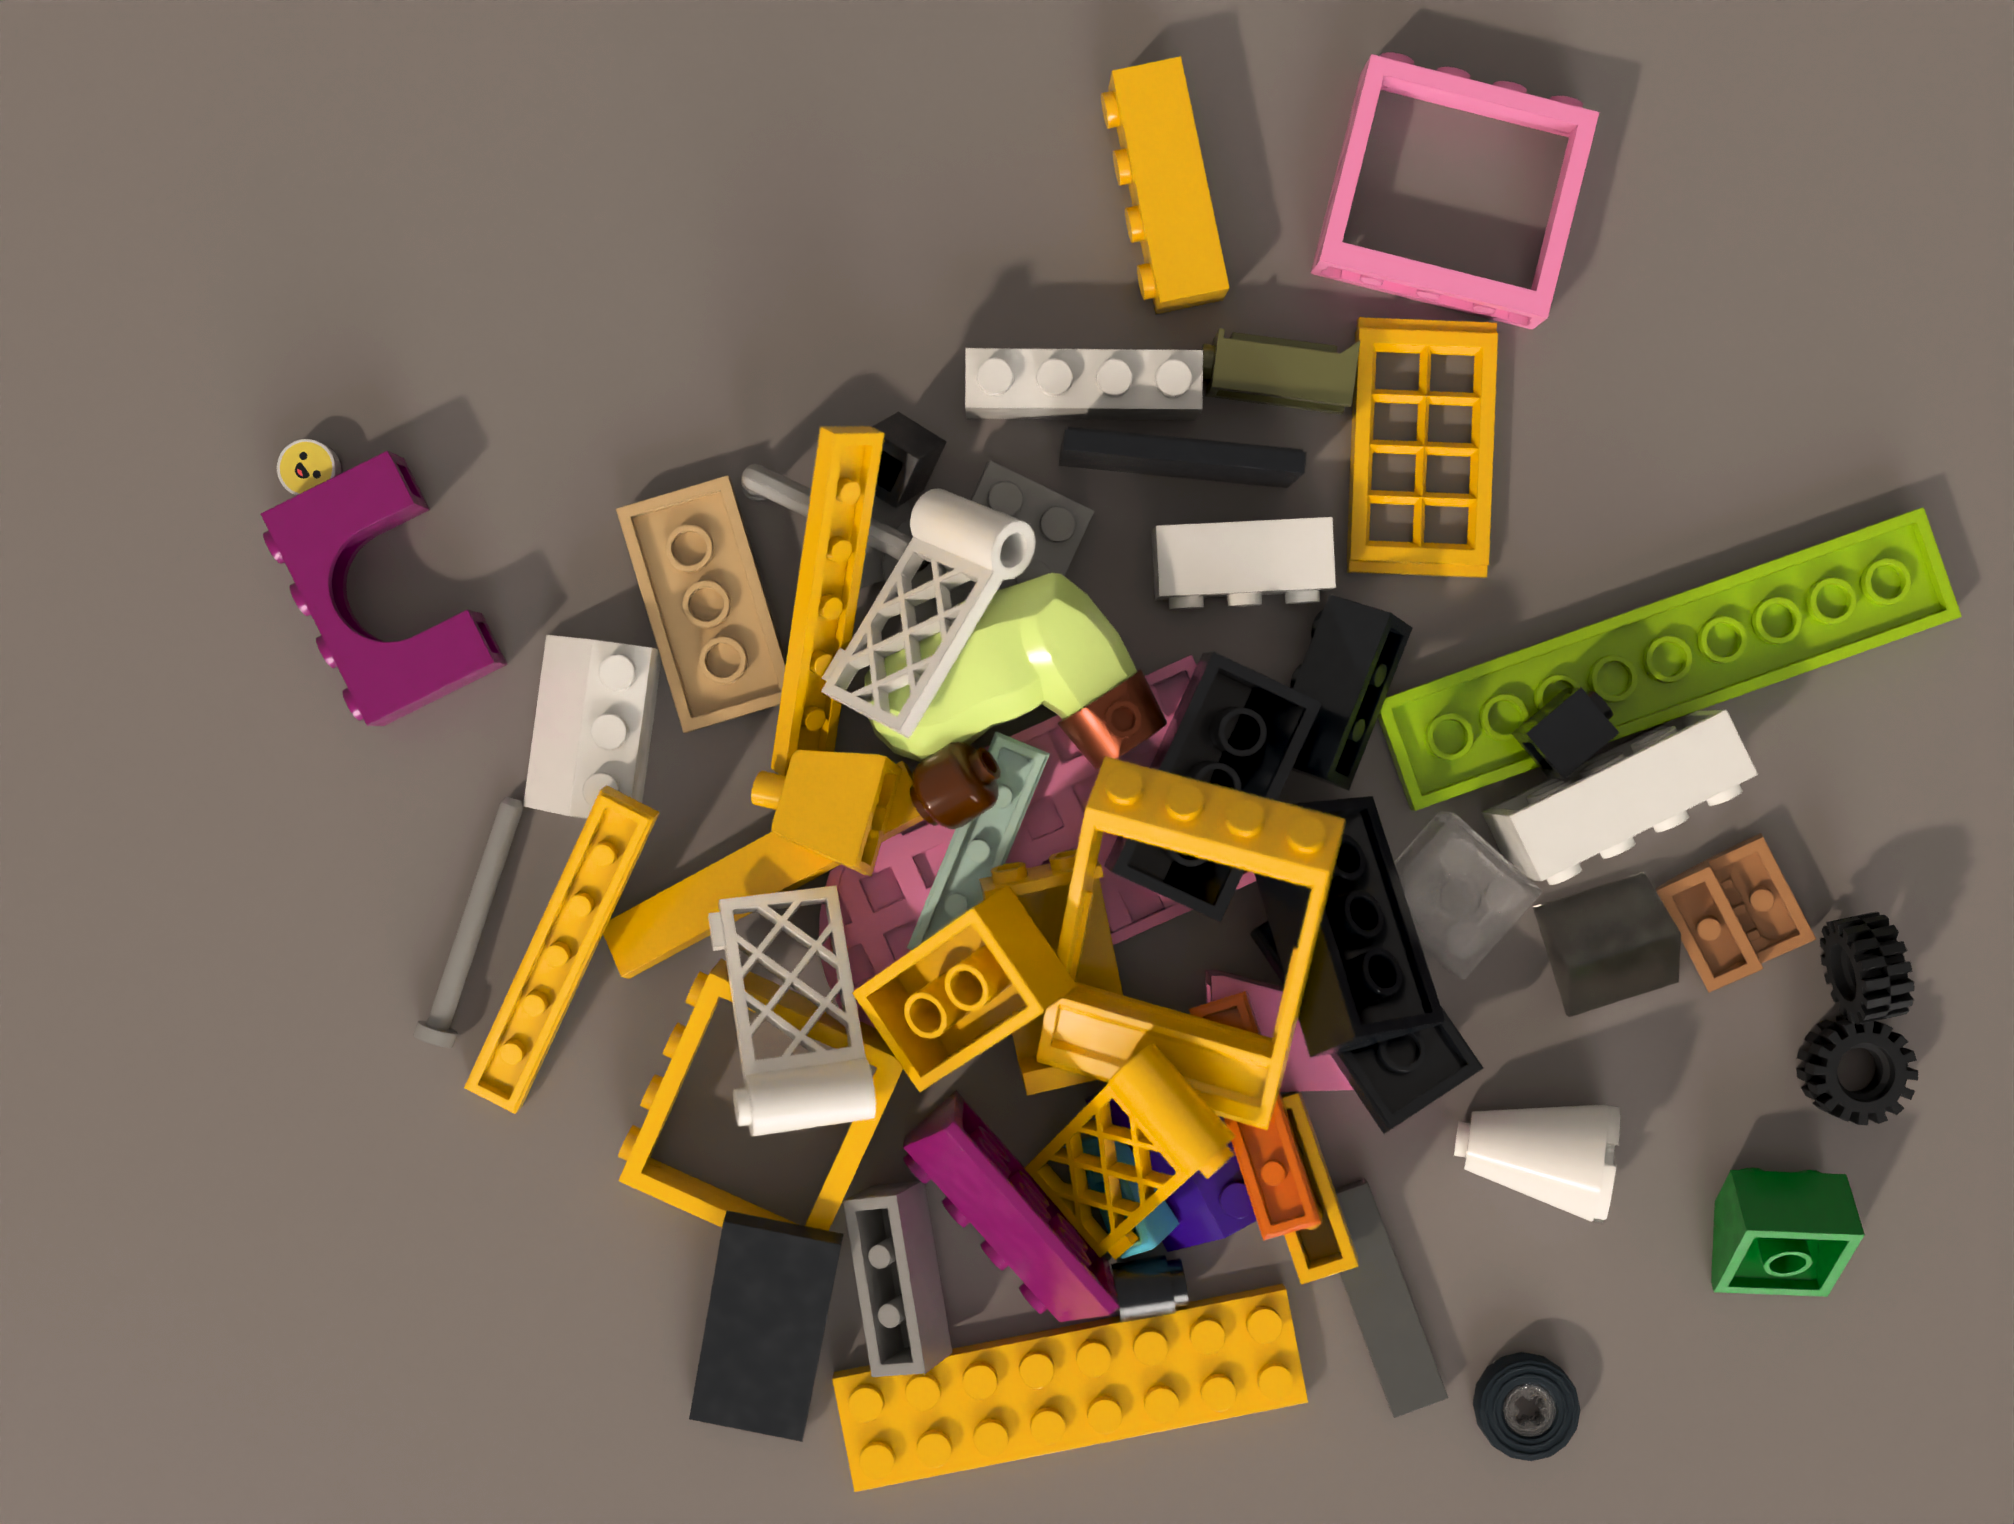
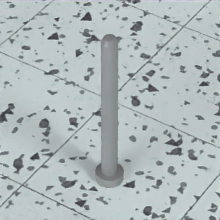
(437, 1027)

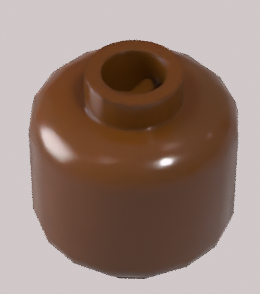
(955, 785)

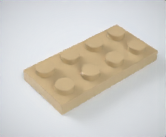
(705, 603)

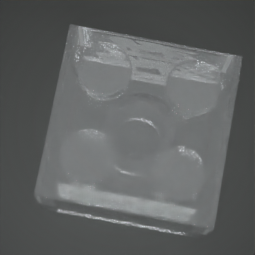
(1460, 893)

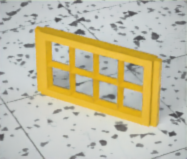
(1423, 338)

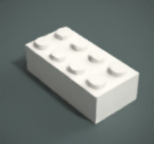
(1620, 795)

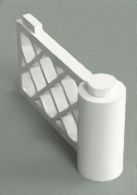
(954, 537)
(804, 1087)

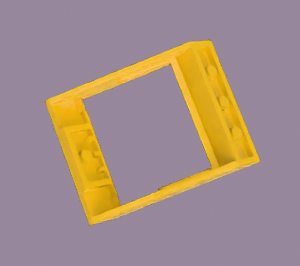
(1101, 1030)

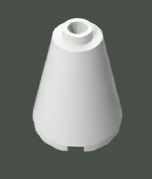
(1547, 1154)

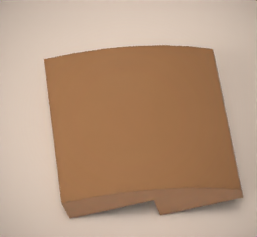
(1735, 912)

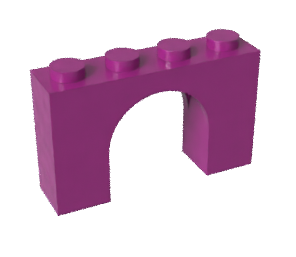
(318, 541)

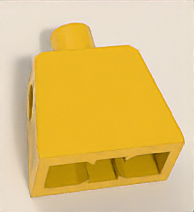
(832, 804)

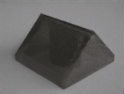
(1609, 943)

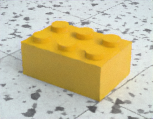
(964, 988)

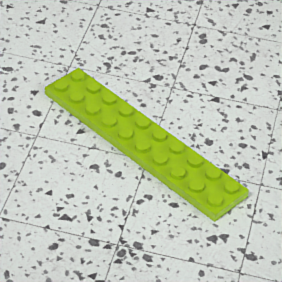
(1675, 653)

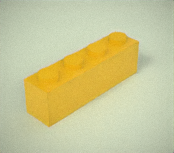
(1166, 185)

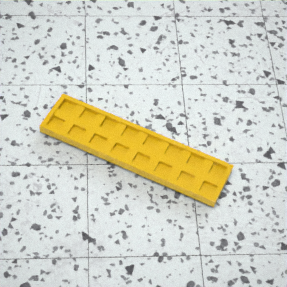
(1072, 1388)

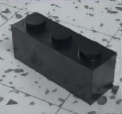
(1350, 672)

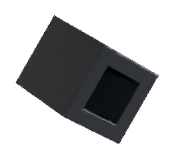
(906, 459)
(1567, 731)

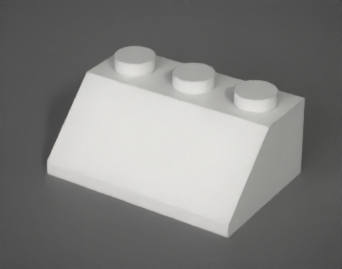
(591, 723)

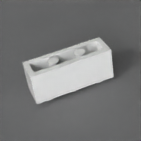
(1243, 561)

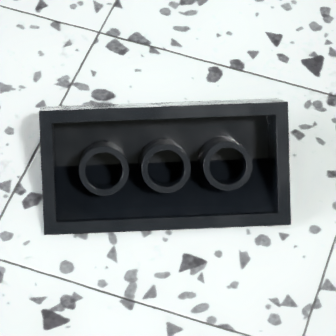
(1229, 733)
(1367, 961)

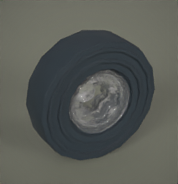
(1526, 1436)

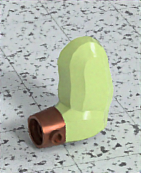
(1030, 650)

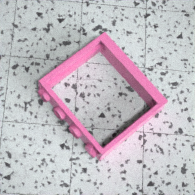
(1433, 283)

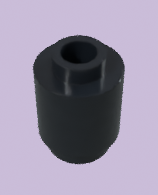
(1149, 1287)

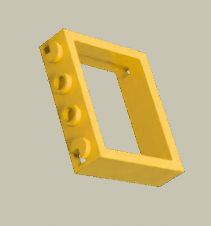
(705, 1199)

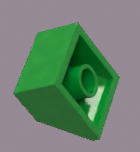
(1783, 1232)

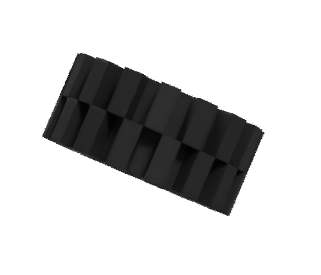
(1866, 968)
(1889, 1075)

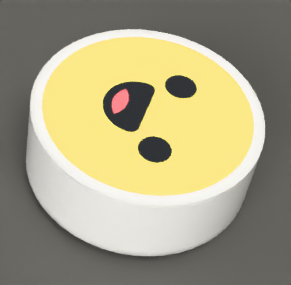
(306, 465)

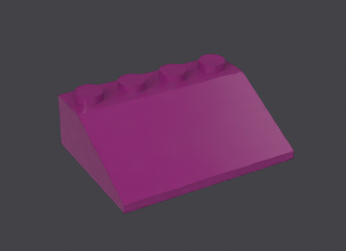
(1010, 1211)

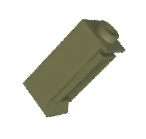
(1280, 372)

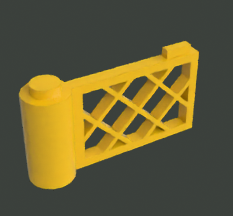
(1163, 1118)

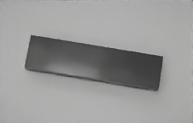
(1386, 1308)

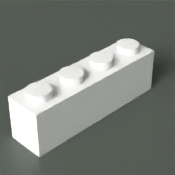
(1083, 384)

